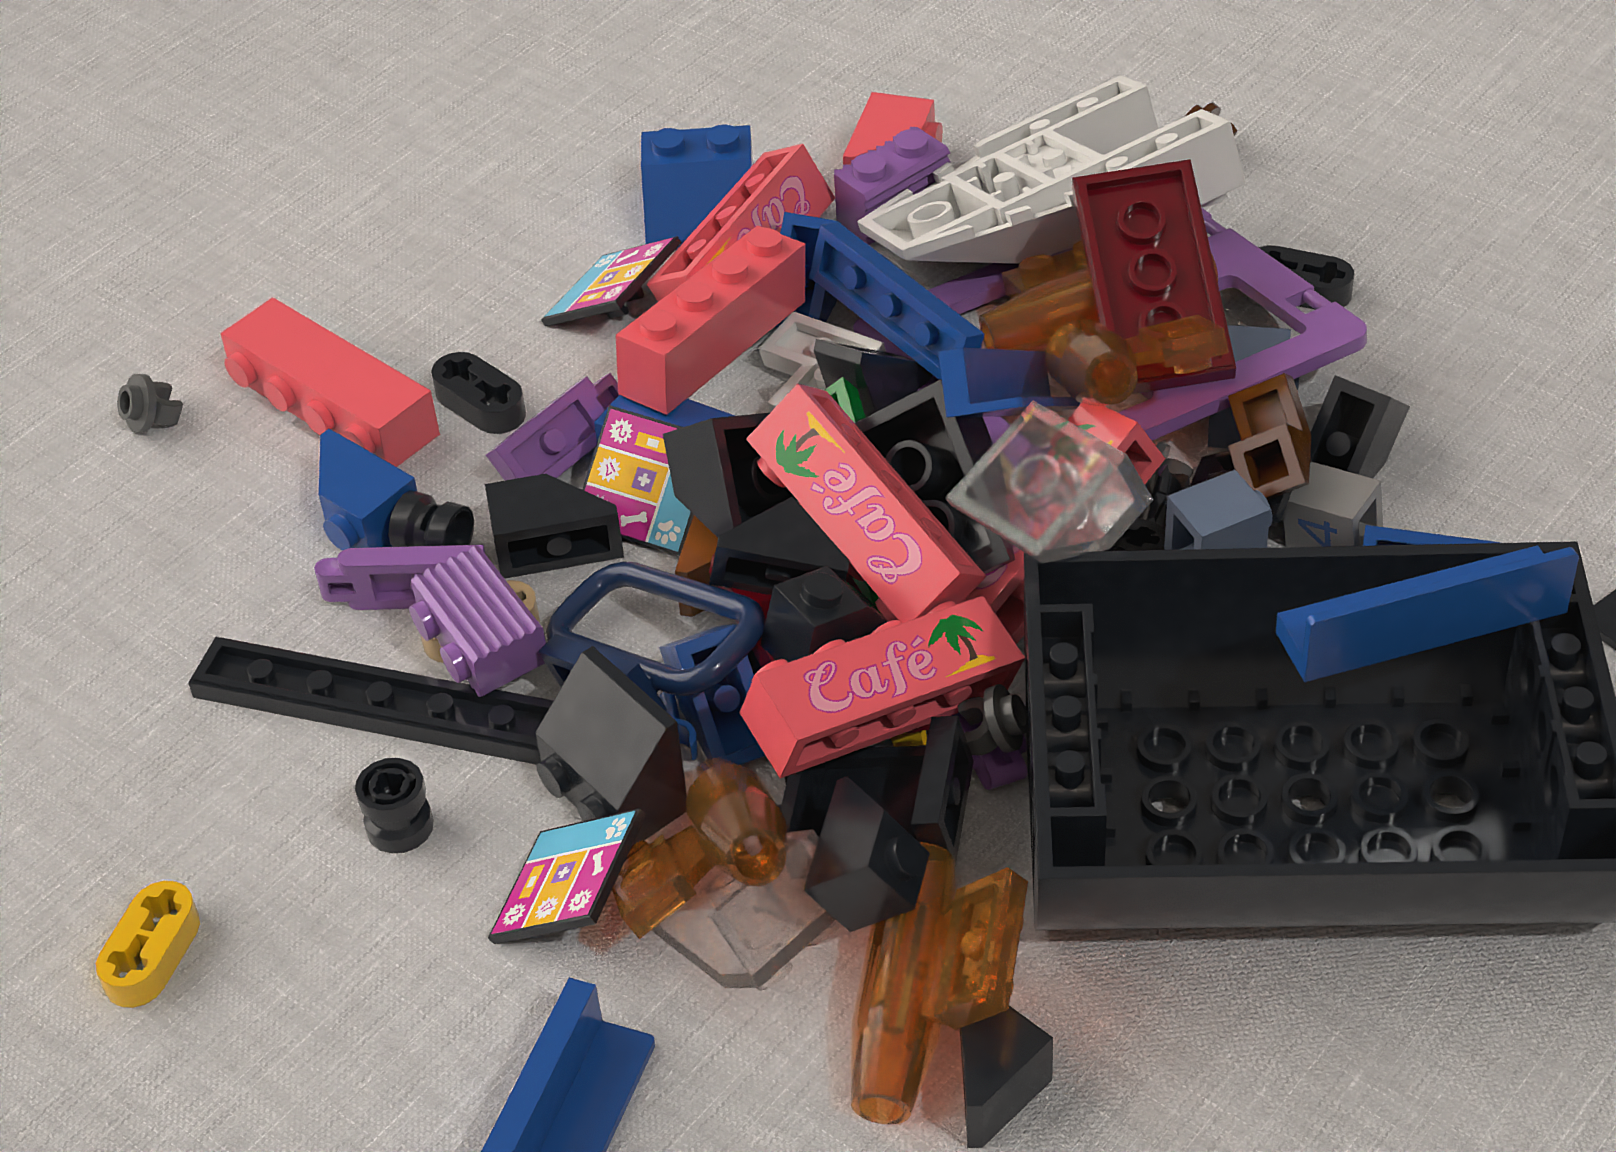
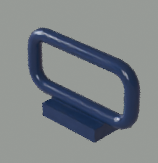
(649, 675)

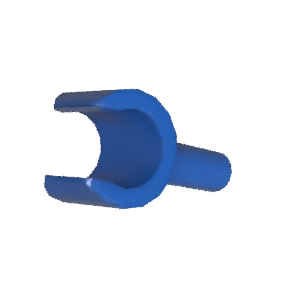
(686, 730)

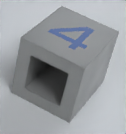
(1332, 509)

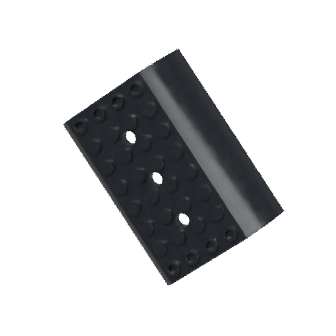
(1173, 685)

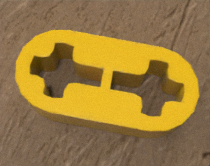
(138, 939)

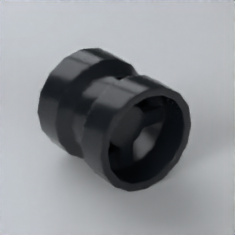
(423, 522)
(394, 805)

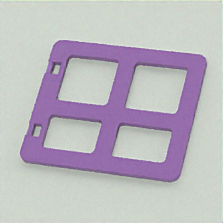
(1324, 335)

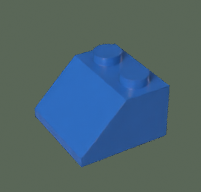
(689, 175)

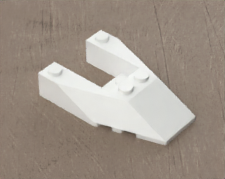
(1018, 187)

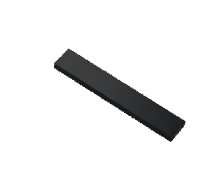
(370, 699)

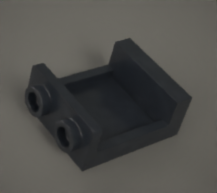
(915, 785)

